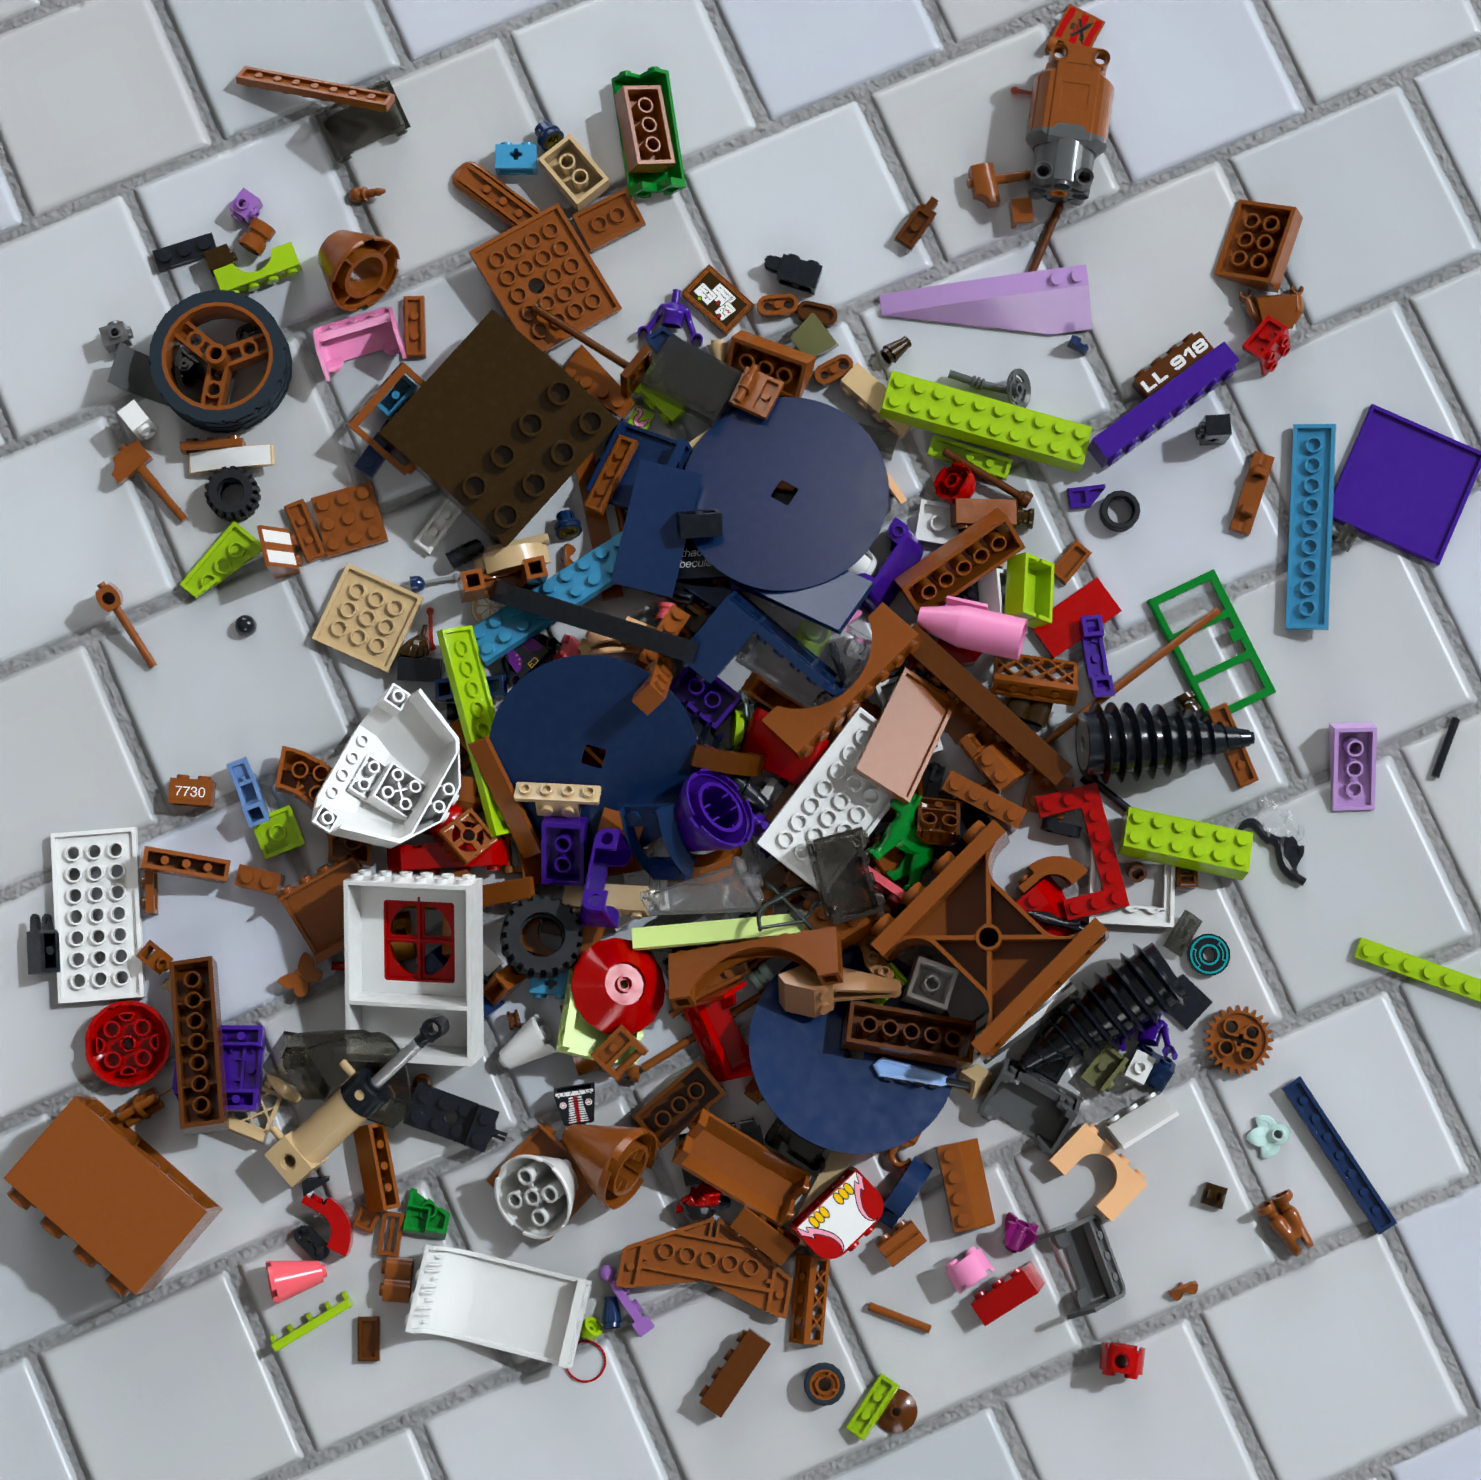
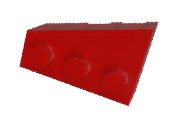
(1007, 1293)

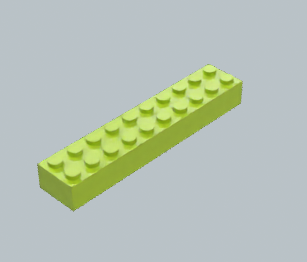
(985, 421)

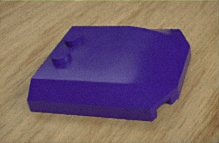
(243, 1066)

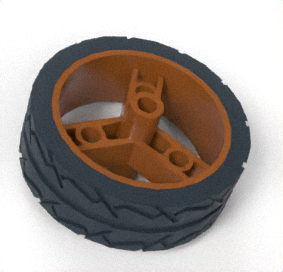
(180, 328)

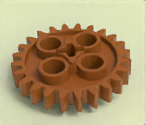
(1242, 1021)

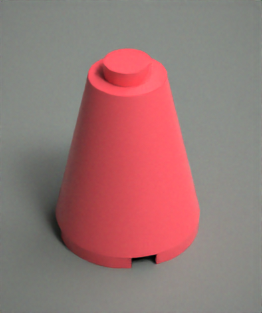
(293, 1277)

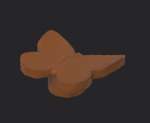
(302, 976)

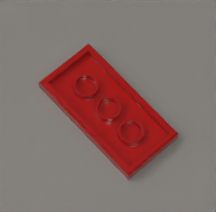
(1065, 626)

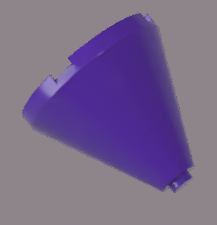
(712, 813)

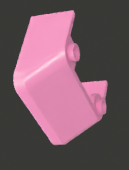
(357, 337)

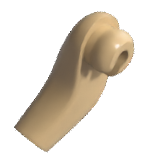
(282, 1089)

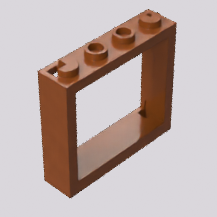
(372, 402)

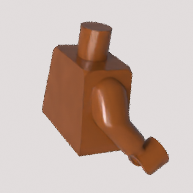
(1282, 307)

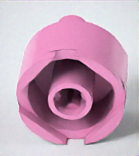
(968, 1270)

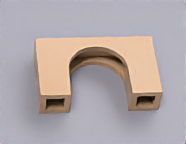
(1126, 1181)

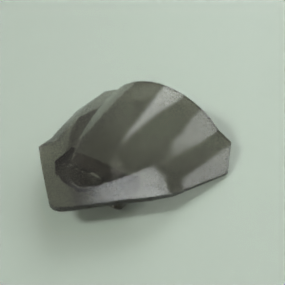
(313, 1060)

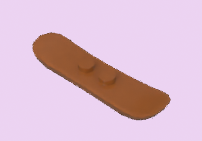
(492, 194)

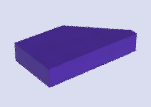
(1083, 496)

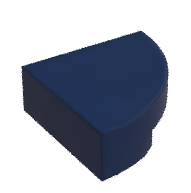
(1074, 343)

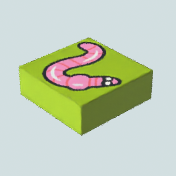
(641, 417)

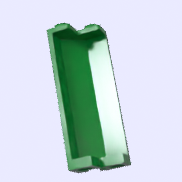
(644, 184)

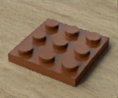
(349, 519)

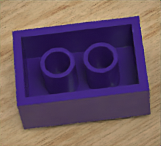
(714, 699)
(564, 850)

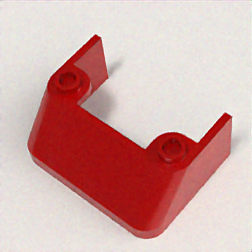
(719, 1034)

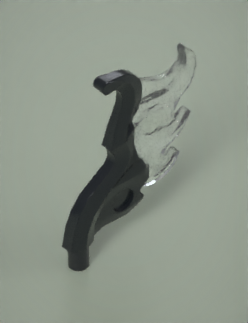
(1280, 833)

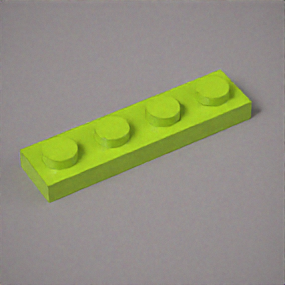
(990, 462)

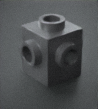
(116, 333)

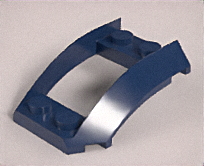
(661, 815)

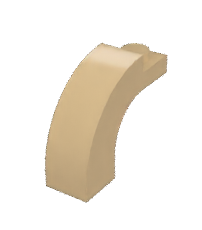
(510, 557)

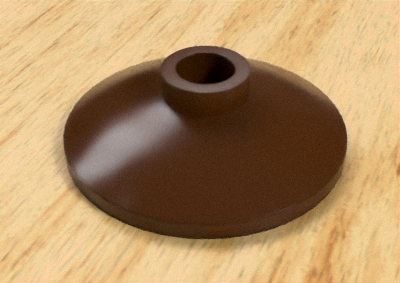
(907, 1415)

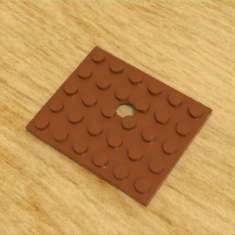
(550, 252)

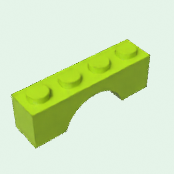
(281, 264)

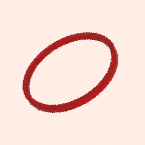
(585, 1381)

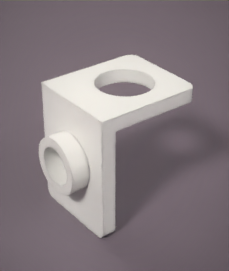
(1139, 1068)

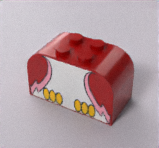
(840, 1215)

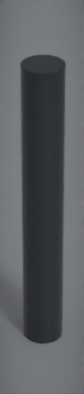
(1445, 747)

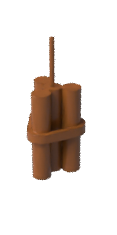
(141, 1107)

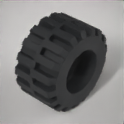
(221, 482)

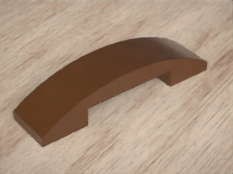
(727, 761)

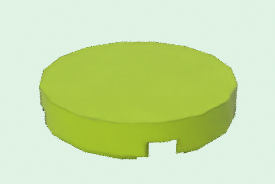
(736, 729)

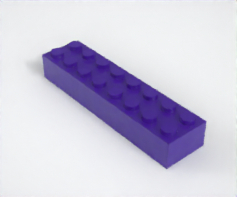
(1163, 404)

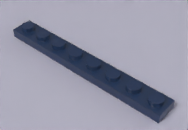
(1339, 1155)

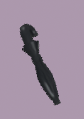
(1052, 920)

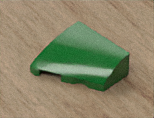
(425, 1217)

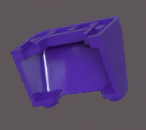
(905, 554)

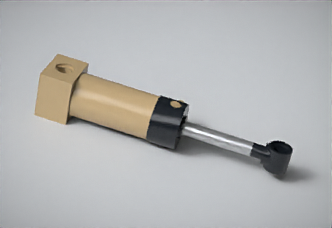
(359, 1098)

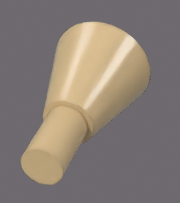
(718, 349)

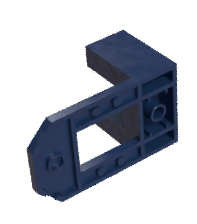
(731, 629)

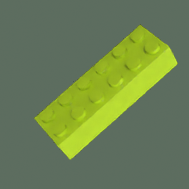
(1185, 843)

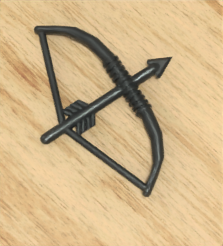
(797, 914)

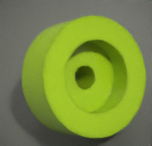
(591, 1328)

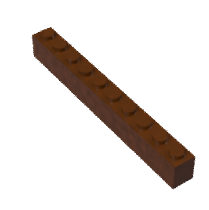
(989, 710)

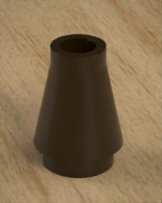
(894, 350)

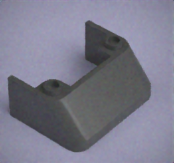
(1092, 1263)

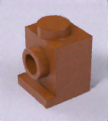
(158, 960)

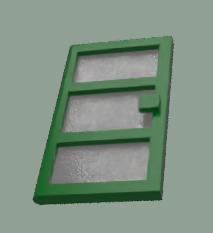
(1217, 658)

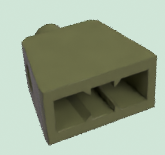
(813, 337)

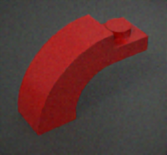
(339, 1220)

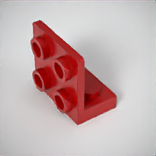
(1268, 344)

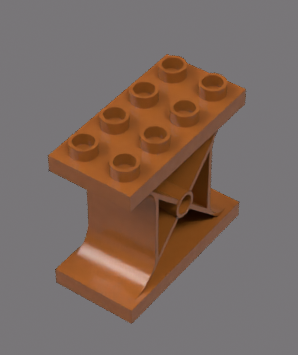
(964, 909)

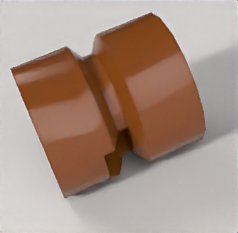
(258, 234)

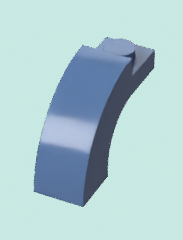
(249, 792)

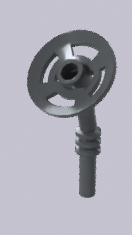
(1012, 388)

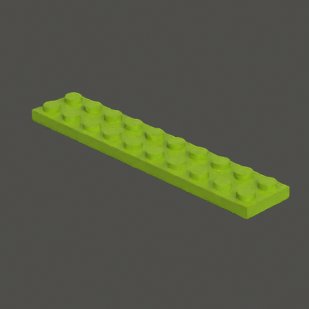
(473, 706)

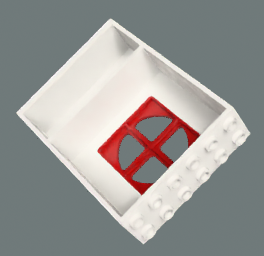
(397, 1002)

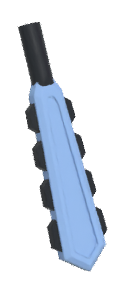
(905, 1072)

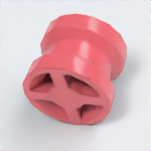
(663, 609)

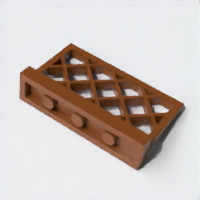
(1033, 687)

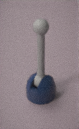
(418, 583)

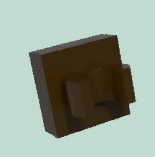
(1213, 1195)

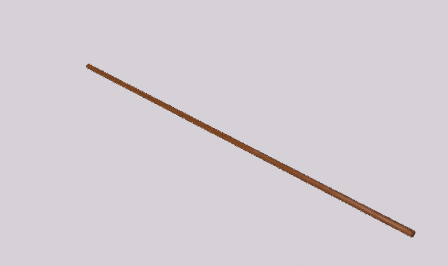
(1073, 720)

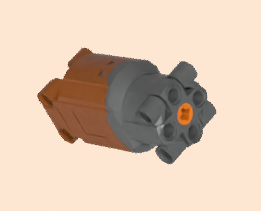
(1068, 123)

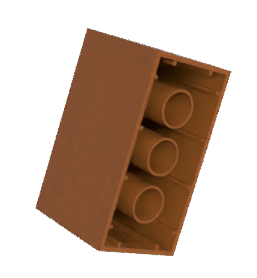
(111, 1196)

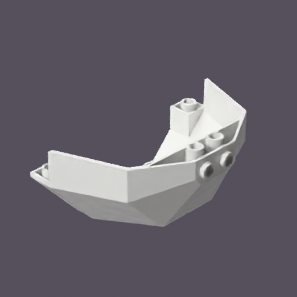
(392, 774)

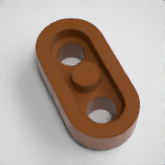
(777, 305)
(832, 369)

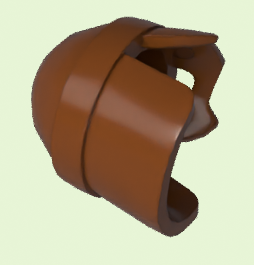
(467, 795)

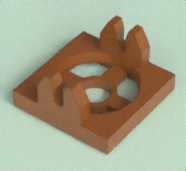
(478, 826)

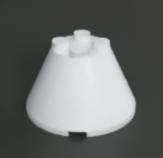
(536, 1194)

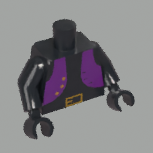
(527, 657)

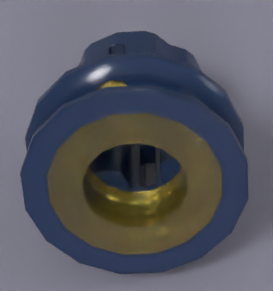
(548, 136)
(567, 525)

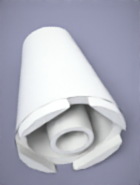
(528, 1044)

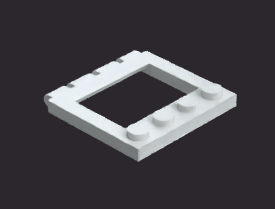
(1137, 915)

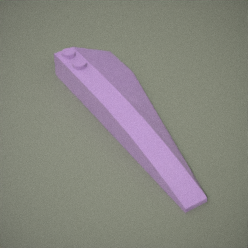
(1027, 302)

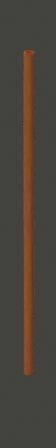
(691, 1038)

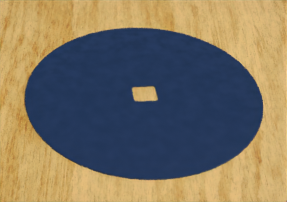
(829, 519)
(589, 702)
(832, 1097)

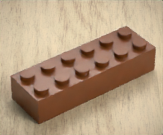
(960, 561)

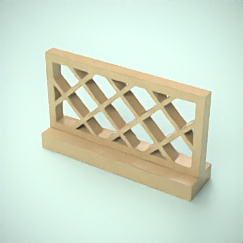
(251, 1131)

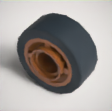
(827, 1396)

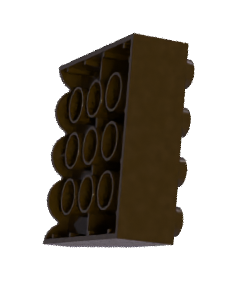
(498, 428)

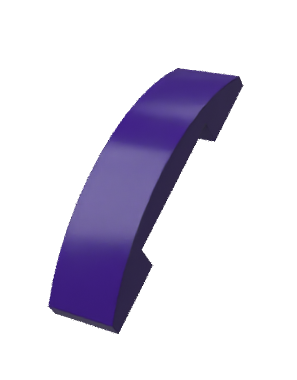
(1095, 657)

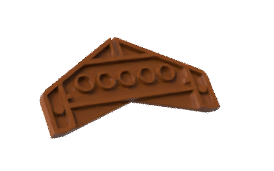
(721, 1260)

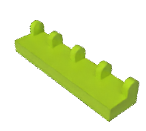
(312, 1324)

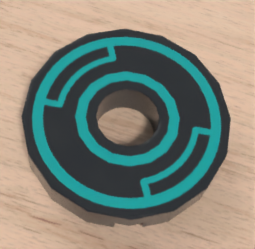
(1220, 950)

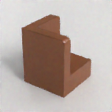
(1020, 211)

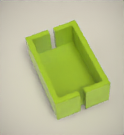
(1030, 589)

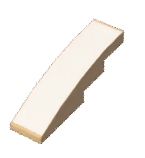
(246, 457)

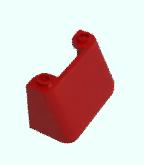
(779, 759)

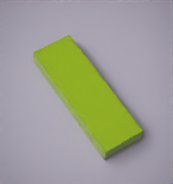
(872, 1407)

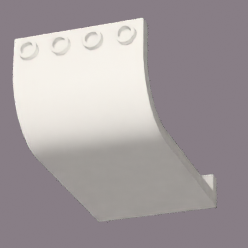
(498, 1304)

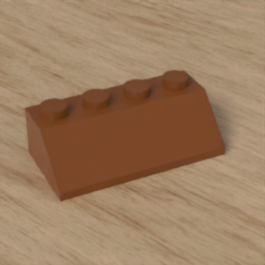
(774, 360)
(965, 1185)

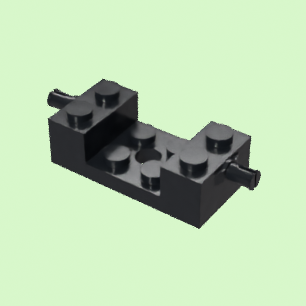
(473, 1125)

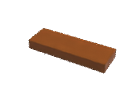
(415, 326)
(305, 531)
(508, 891)

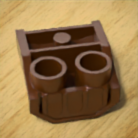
(938, 821)

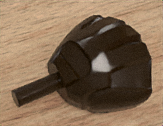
(416, 646)

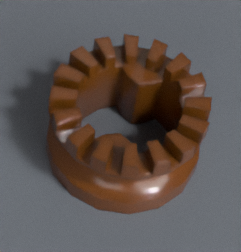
(1133, 867)
(514, 1019)

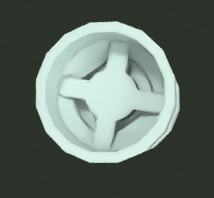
(760, 976)

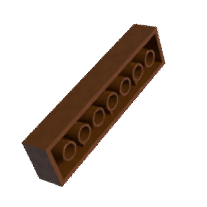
(198, 1045)

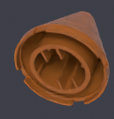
(611, 1159)

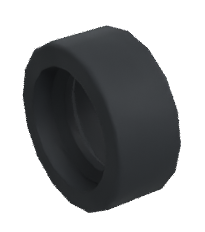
(1123, 495)

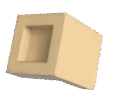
(979, 1079)

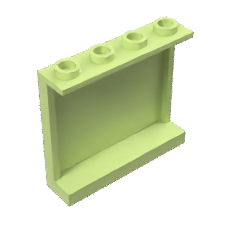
(579, 1037)

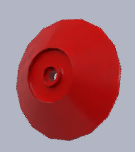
(599, 992)

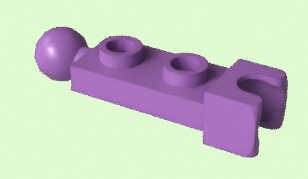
(641, 1323)

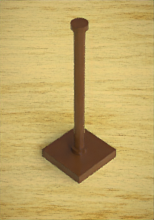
(633, 371)

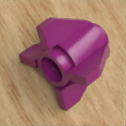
(1018, 1233)

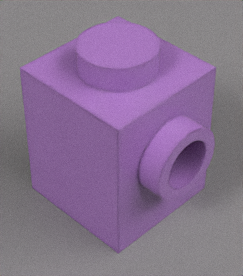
(245, 206)

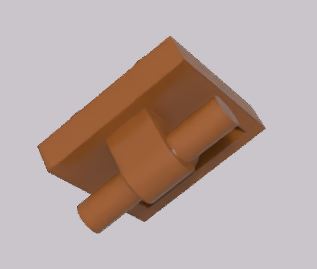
(756, 392)

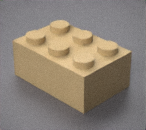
(574, 172)

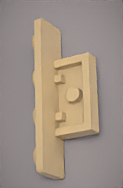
(557, 799)

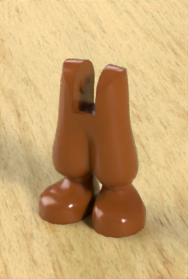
(1289, 1224)

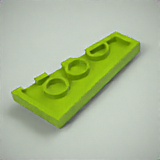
(225, 557)

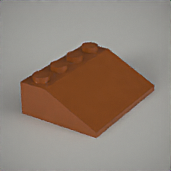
(1259, 244)

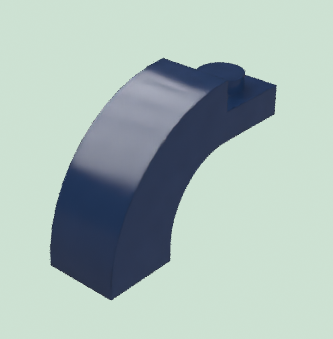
(497, 686)
(905, 1191)

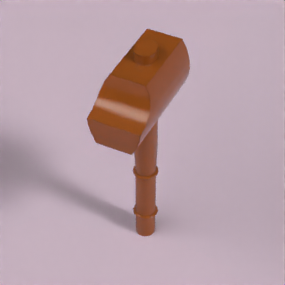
(984, 182)
(133, 460)
(110, 599)

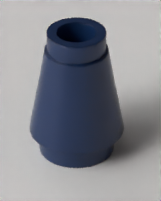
(611, 1314)

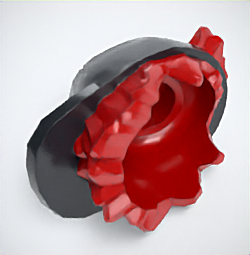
(702, 1202)

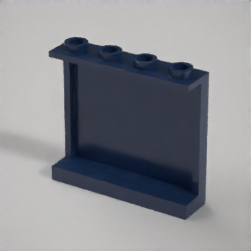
(651, 447)

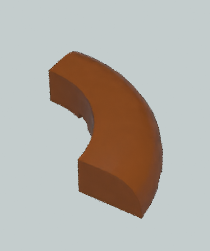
(302, 778)

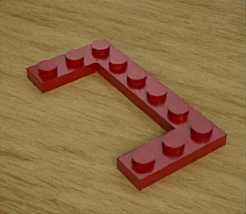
(1113, 890)

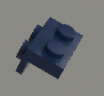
(1161, 1070)

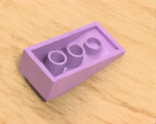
(1352, 765)

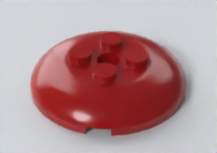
(107, 1038)

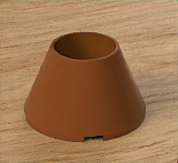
(357, 268)

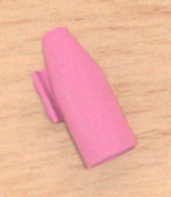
(974, 627)

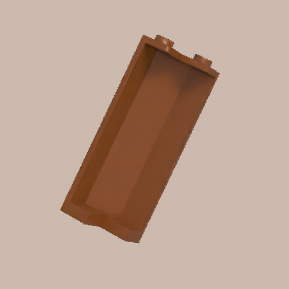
(741, 1168)

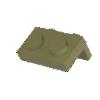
(1104, 1069)

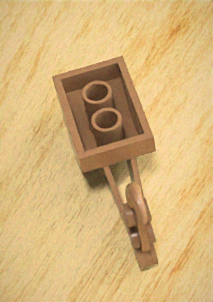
(804, 994)

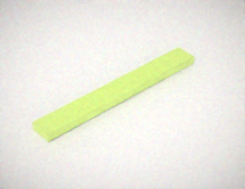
(710, 932)

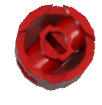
(1109, 1364)

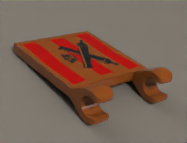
(1076, 28)

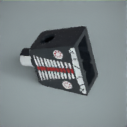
(576, 1103)

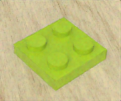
(279, 833)

